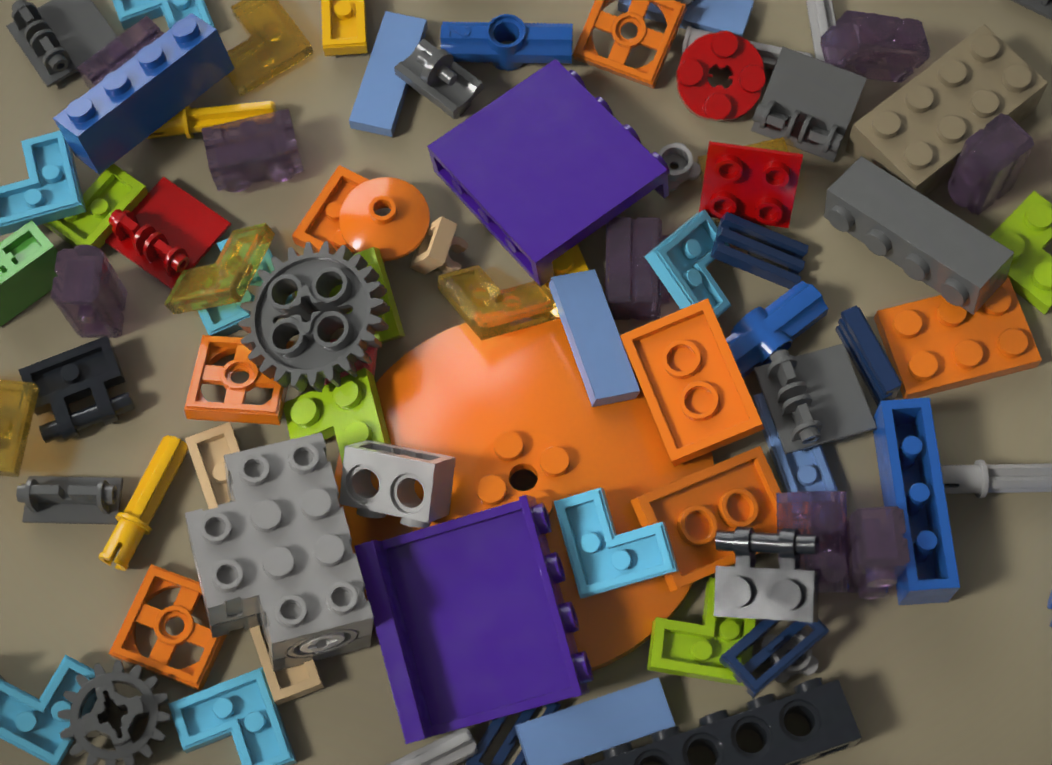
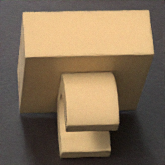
(434, 249)

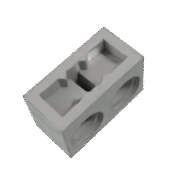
(396, 471)

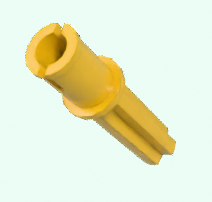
(193, 120)
(144, 503)

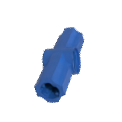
(530, 42)
(775, 327)

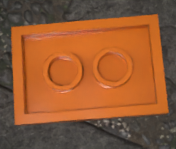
(947, 347)
(691, 382)
(709, 501)

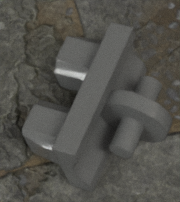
(439, 78)

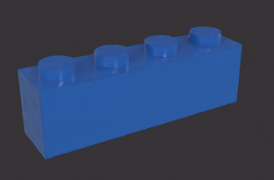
(144, 93)
(914, 482)

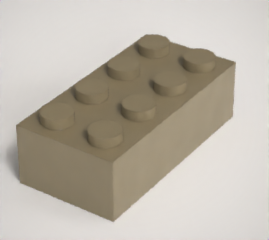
(928, 120)

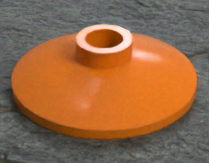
(394, 233)

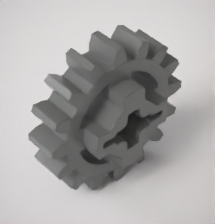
(92, 726)

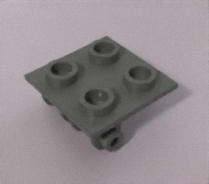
(59, 35)
(808, 103)
(814, 397)

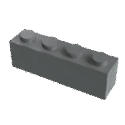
(917, 235)

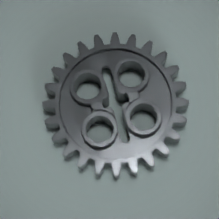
(314, 316)

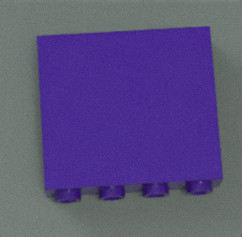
(546, 167)
(473, 619)

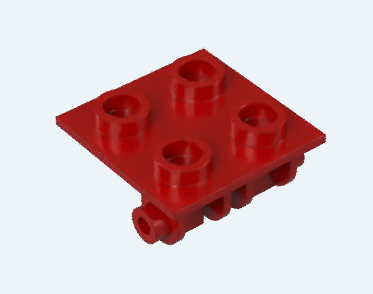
(750, 183)
(166, 232)

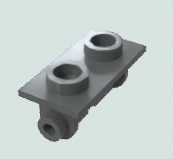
(70, 499)

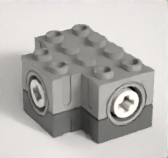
(282, 555)

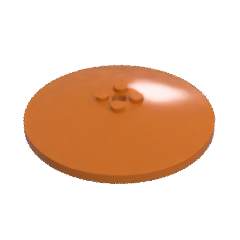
(525, 407)

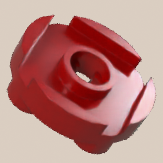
(723, 51)

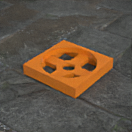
(615, 64)
(233, 409)
(125, 644)

